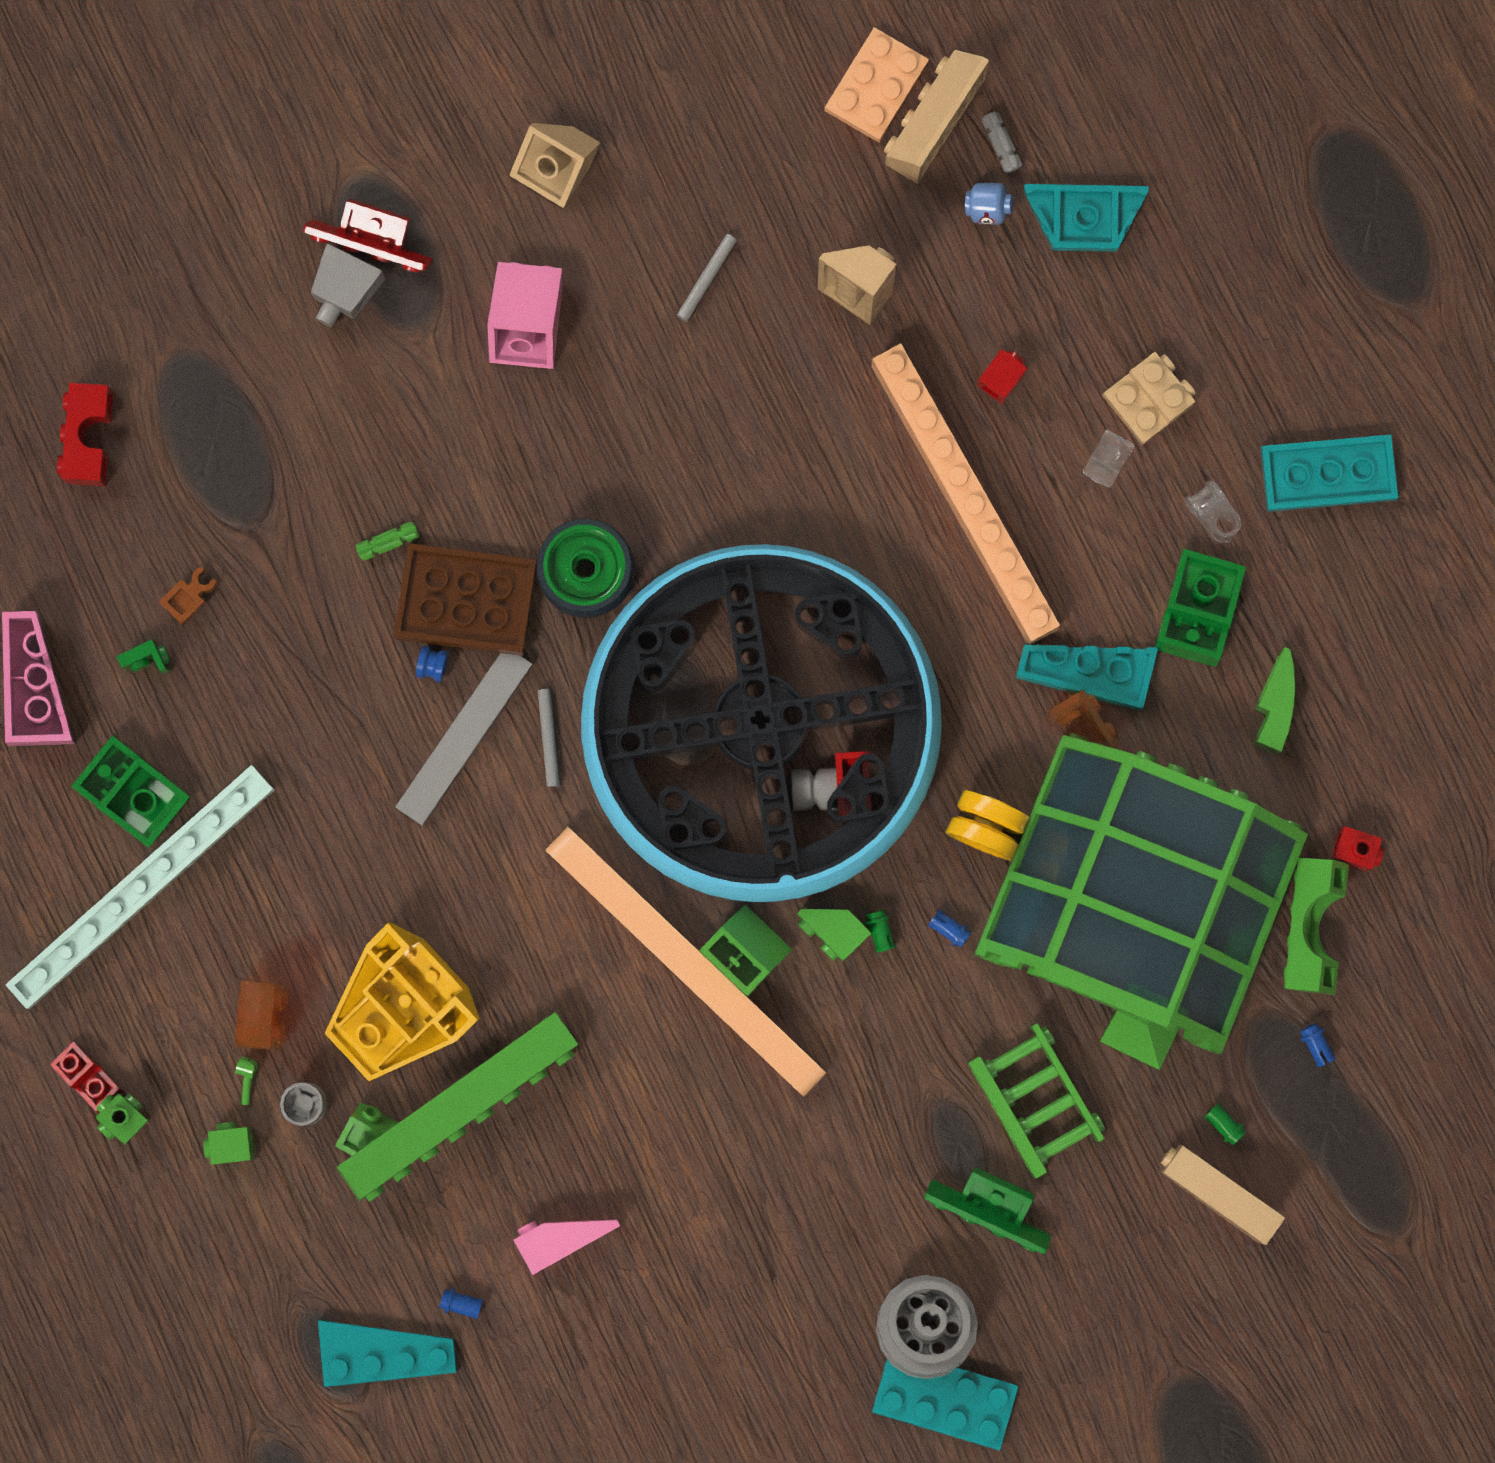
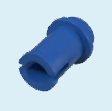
(950, 929)
(1317, 1042)
(460, 1303)

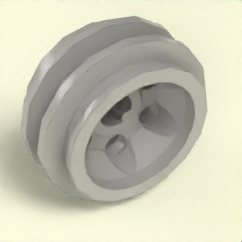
(894, 1340)

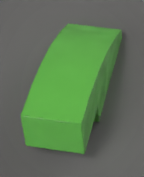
(1277, 704)

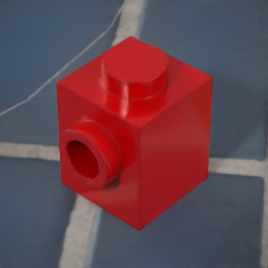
(1002, 375)
(1357, 849)

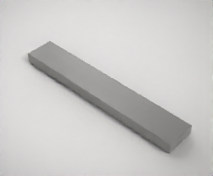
(463, 737)

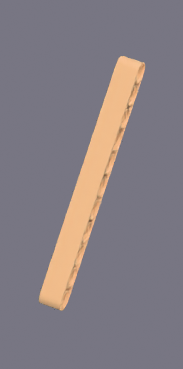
(685, 961)

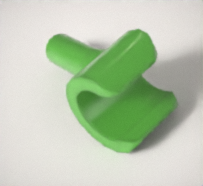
(248, 1068)

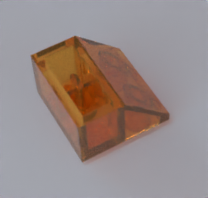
(260, 1015)

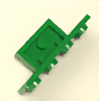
(993, 1205)

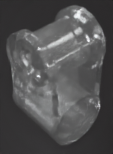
(1213, 510)

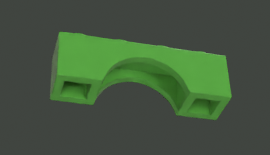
(1316, 888)

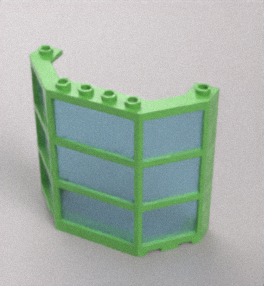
(1143, 889)

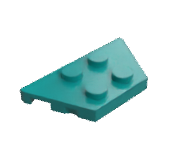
(1085, 214)

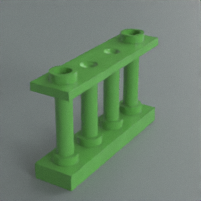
(1020, 1128)

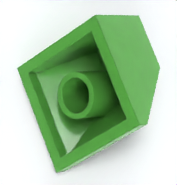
(1138, 1038)

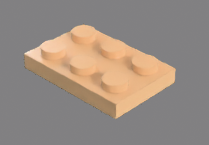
(876, 85)

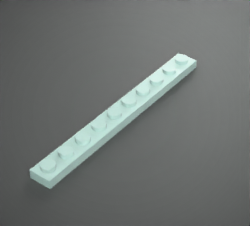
(139, 887)

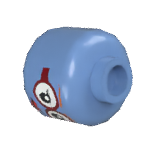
(988, 203)

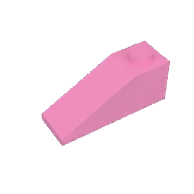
(555, 1240)

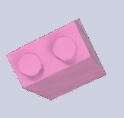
(524, 315)

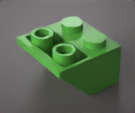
(745, 950)

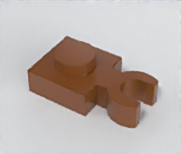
(184, 600)

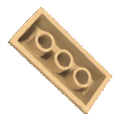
(936, 115)
(858, 279)

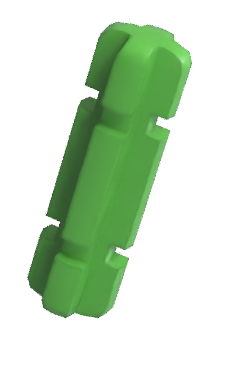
(387, 541)

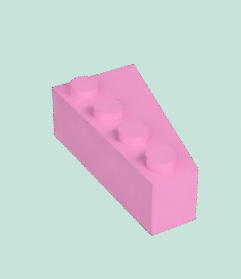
(31, 691)

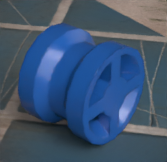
(432, 664)

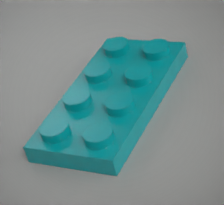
(1329, 473)
(954, 1404)

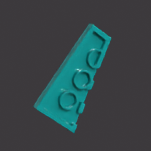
(1110, 674)
(378, 1354)

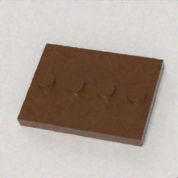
(465, 599)

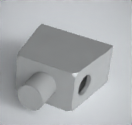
(343, 285)

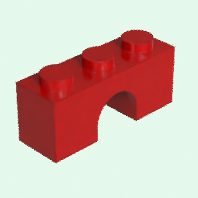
(84, 407)

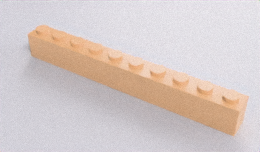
(965, 494)

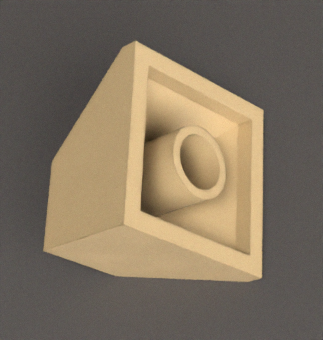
(554, 160)

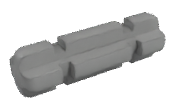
(1001, 142)

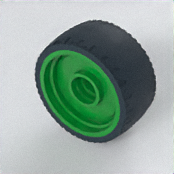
(580, 543)

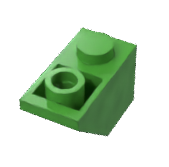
(836, 928)

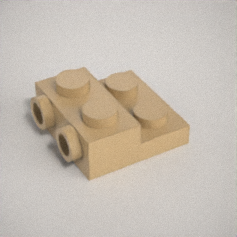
(1150, 397)

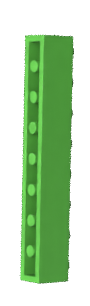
(457, 1107)

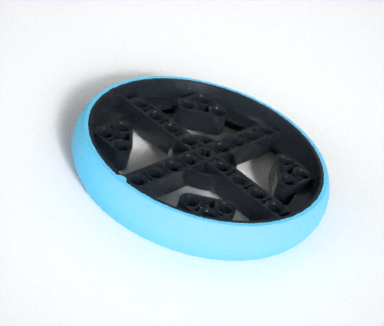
(658, 613)

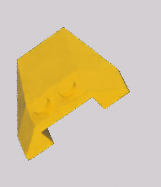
(399, 1004)

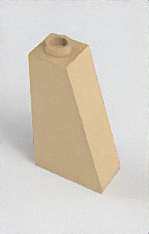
(1221, 1194)

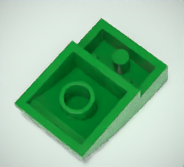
(1200, 608)
(130, 791)

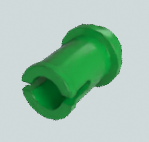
(880, 930)
(1225, 1124)

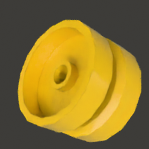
(988, 822)

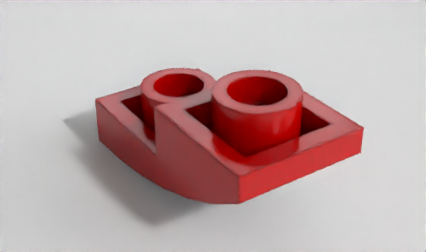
(85, 1075)

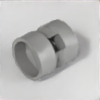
(813, 789)
(304, 1104)

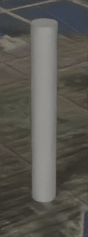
(706, 277)
(548, 738)

